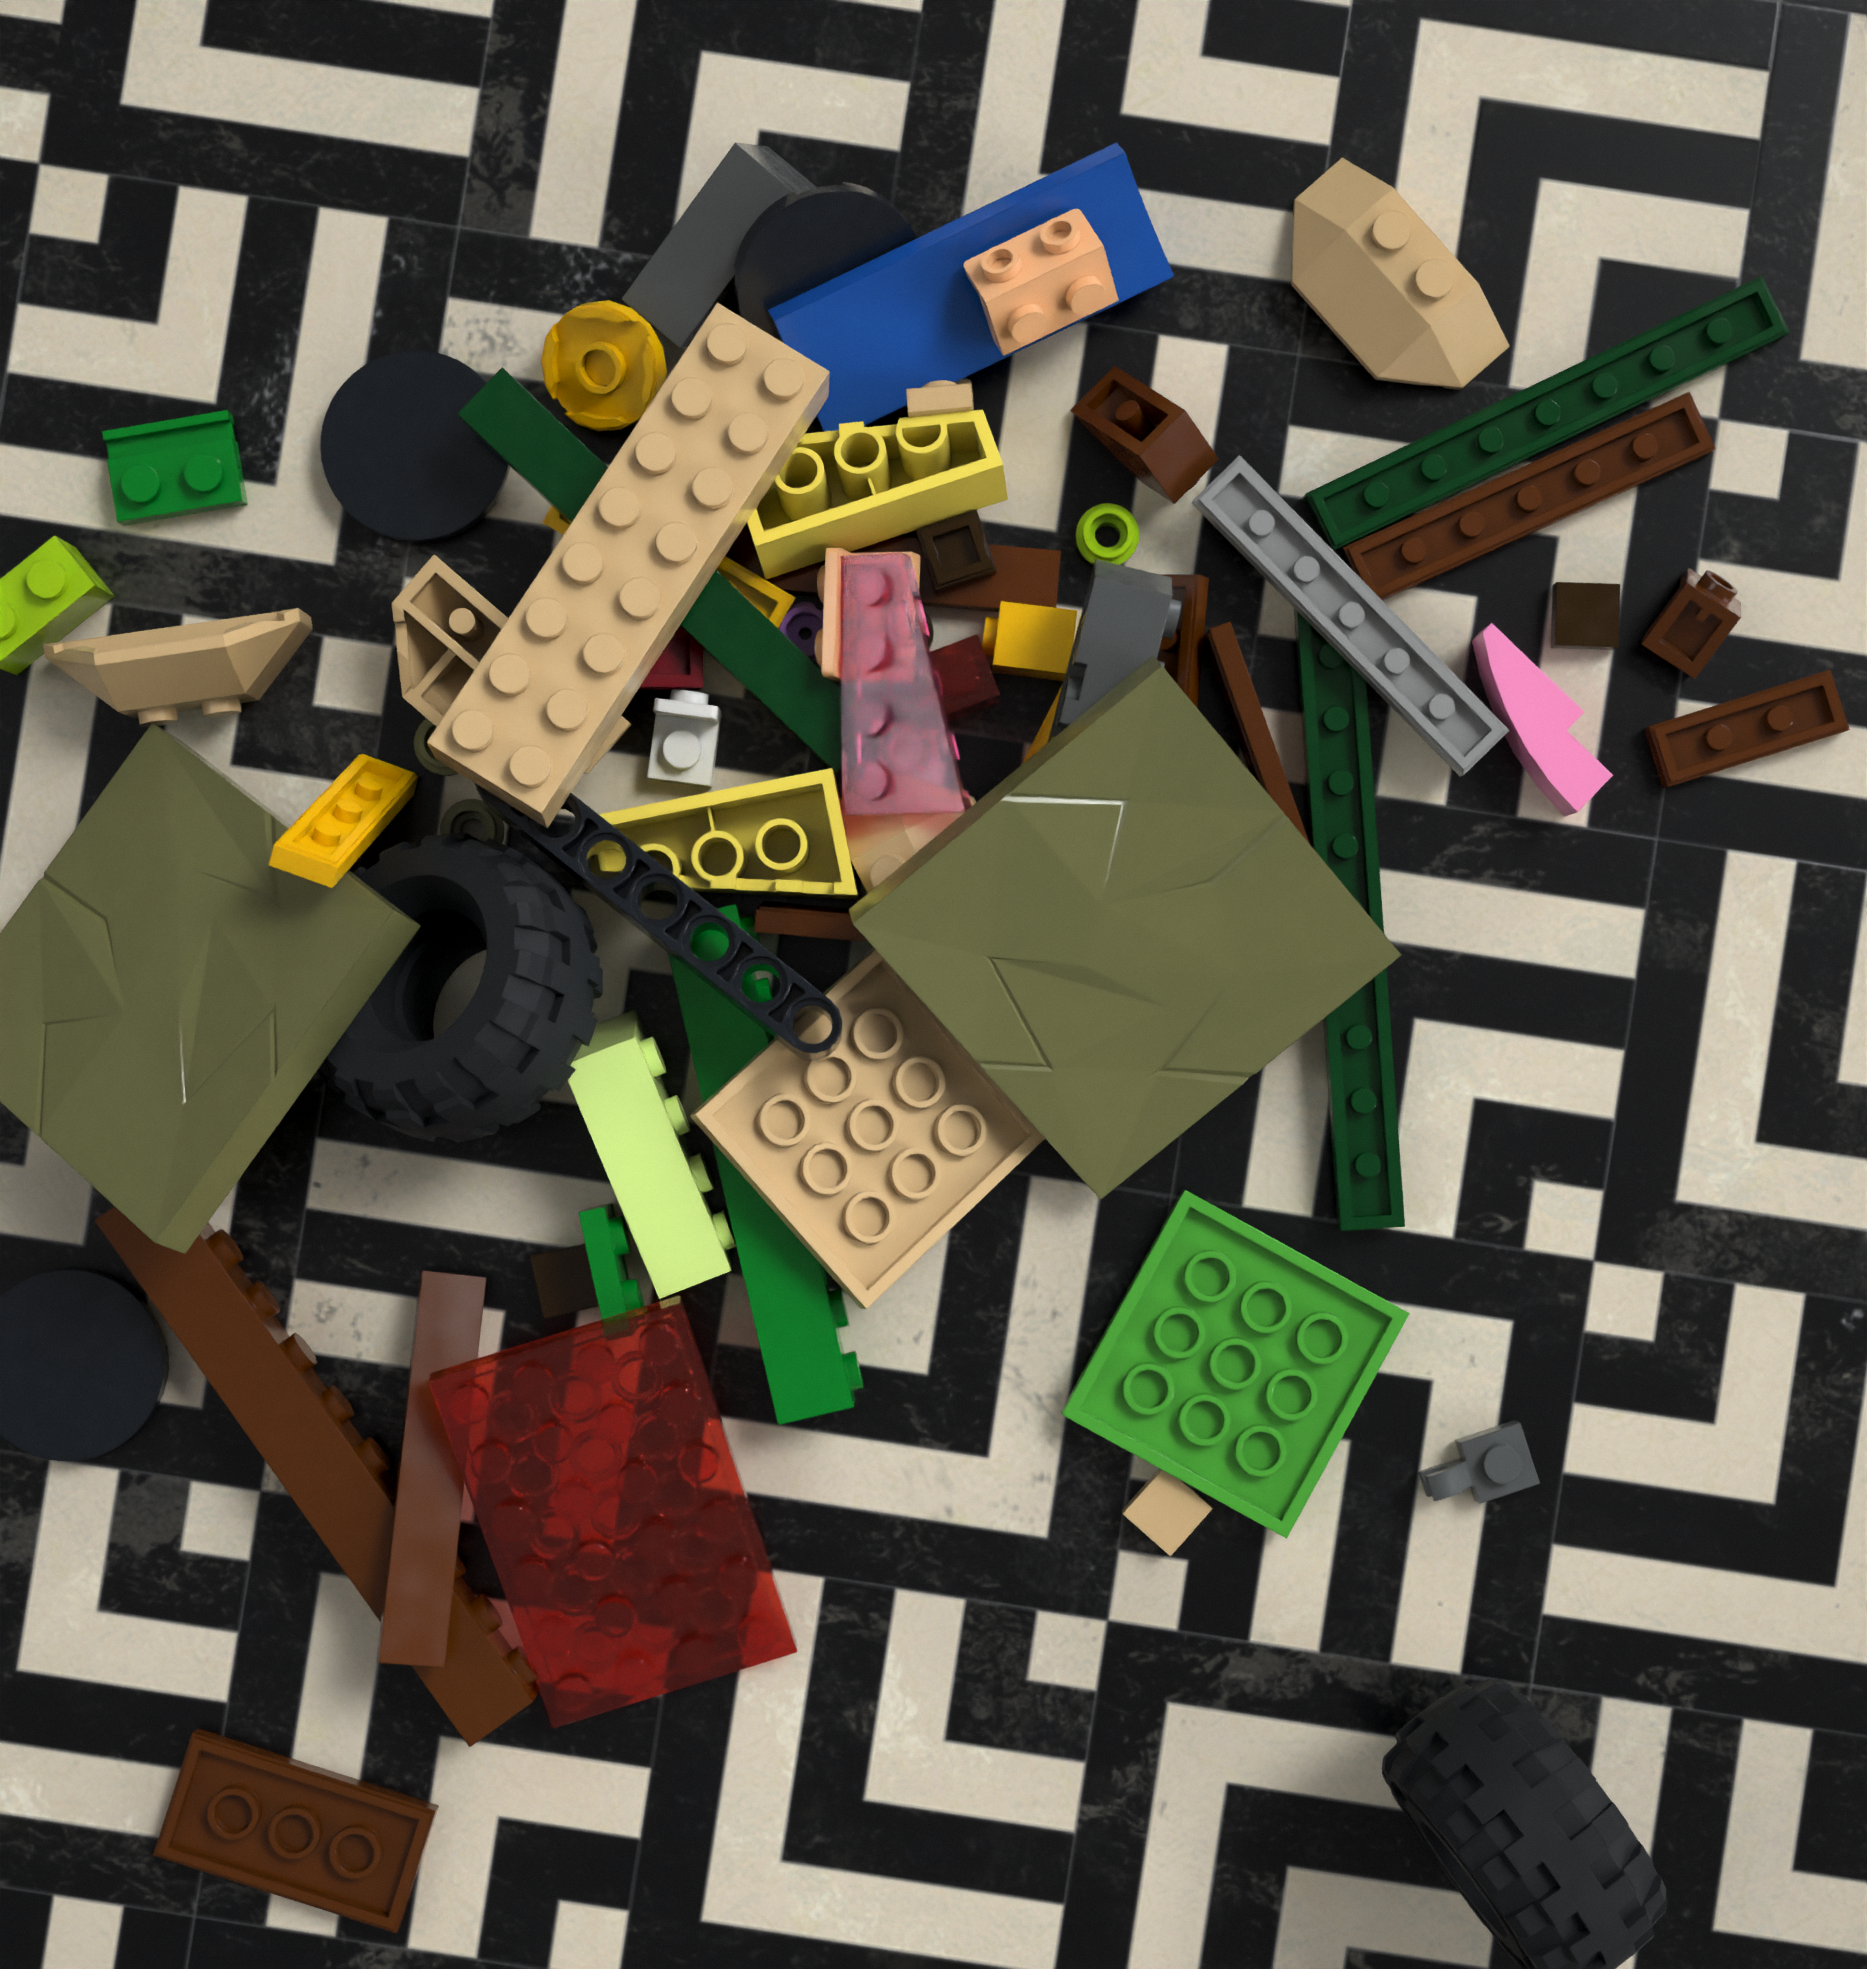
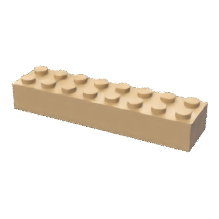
(631, 565)

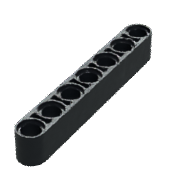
(678, 931)

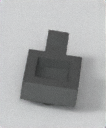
(1489, 1463)

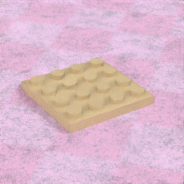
(877, 1139)

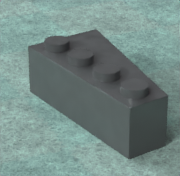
(1116, 633)

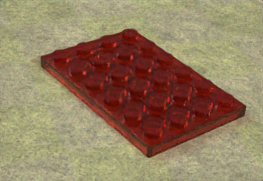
(614, 1511)

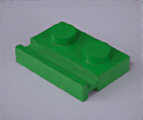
(175, 468)
(606, 1243)

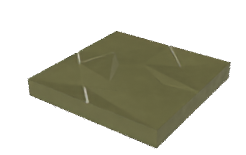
(1124, 929)
(178, 987)

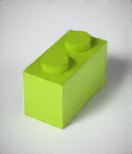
(45, 602)

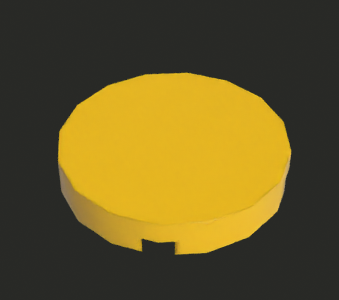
(603, 365)

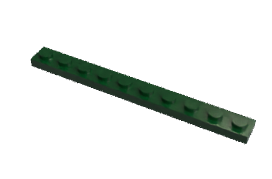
(1360, 1028)

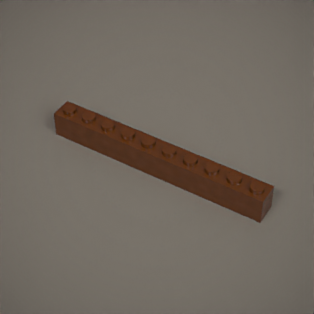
(317, 1453)

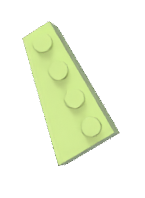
(648, 1157)

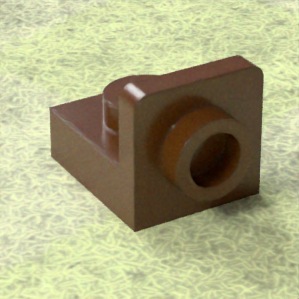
(1694, 621)

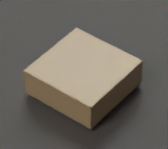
(1166, 1510)

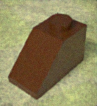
(1146, 434)

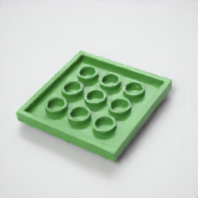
(1234, 1363)

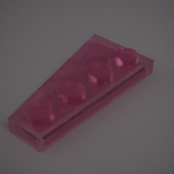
(893, 715)

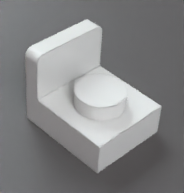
(684, 739)

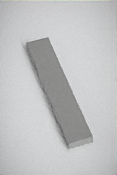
(1350, 616)

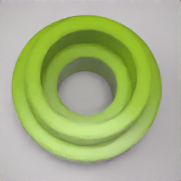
(1113, 516)

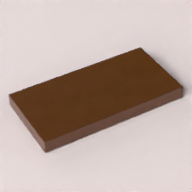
(296, 1830)

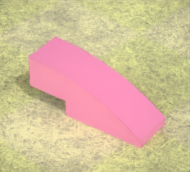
(1537, 723)

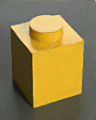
(1030, 640)

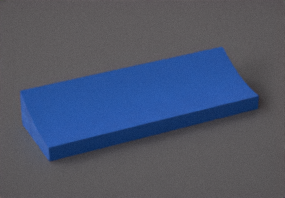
(917, 313)

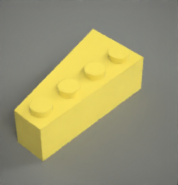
(875, 485)
(746, 839)

